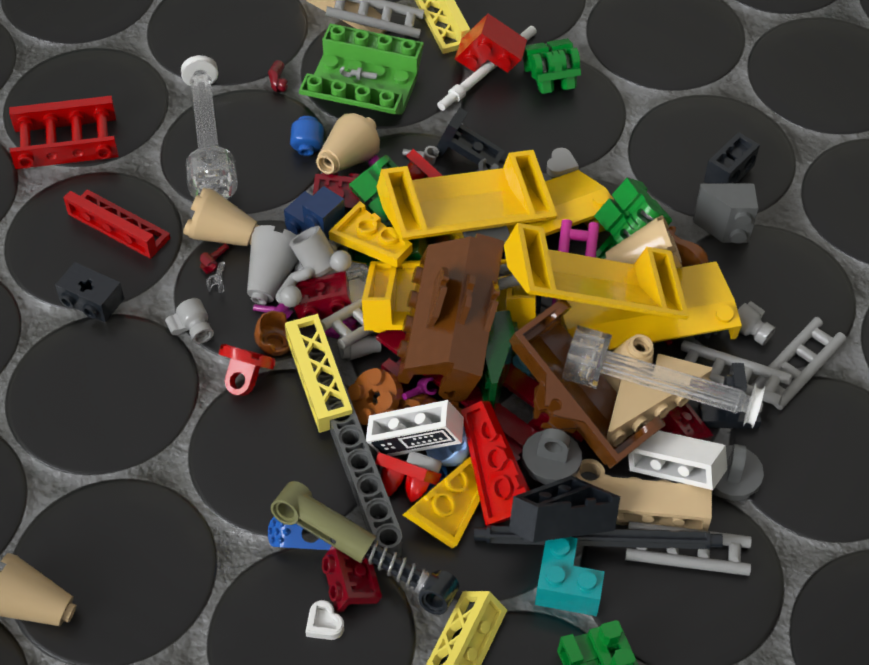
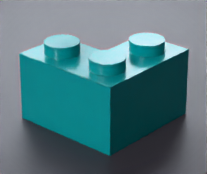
(566, 585)

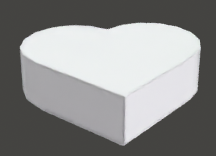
(324, 622)

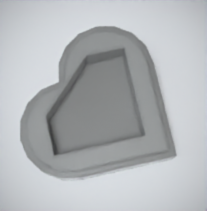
(561, 163)
(424, 461)

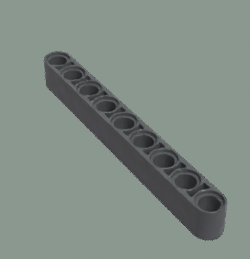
(361, 479)

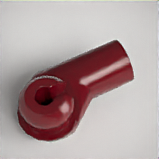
(274, 73)

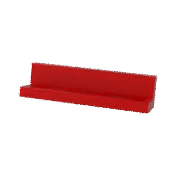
(114, 226)

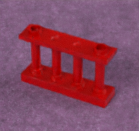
(62, 114)

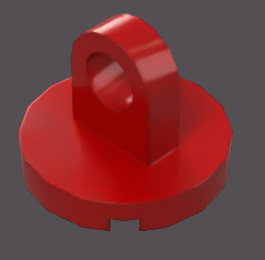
(244, 363)

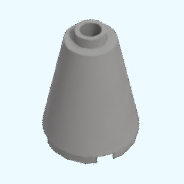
(269, 263)

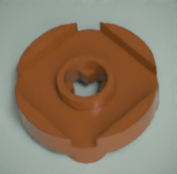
(372, 382)

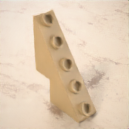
(640, 404)

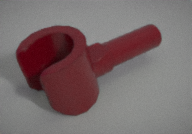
(209, 261)

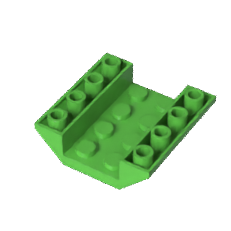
(391, 57)

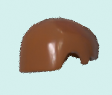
(271, 333)

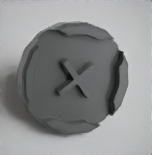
(551, 456)
(742, 475)

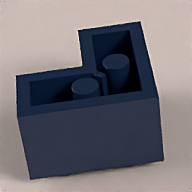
(321, 210)

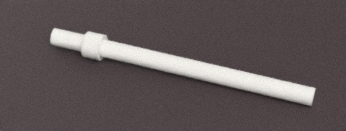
(458, 91)

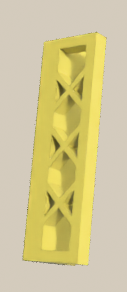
(449, 14)
(309, 377)
(478, 630)

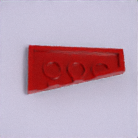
(493, 463)

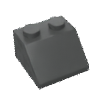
(727, 211)

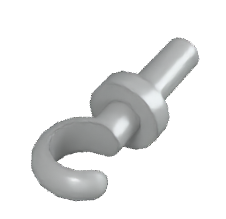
(359, 73)

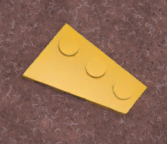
(370, 236)
(448, 505)

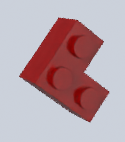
(491, 42)

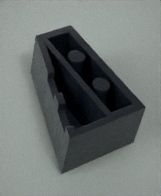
(563, 511)

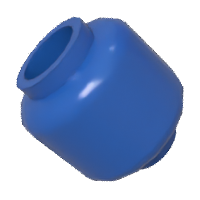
(306, 135)

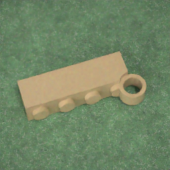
(654, 501)

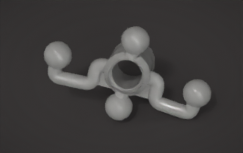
(316, 258)

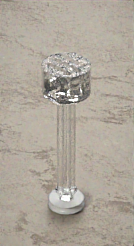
(209, 164)
(591, 357)

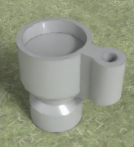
(193, 317)
(751, 322)

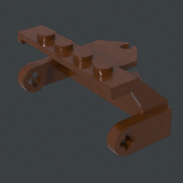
(452, 313)
(571, 406)

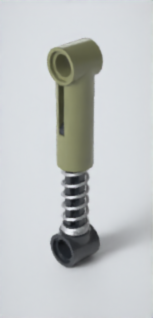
(298, 507)

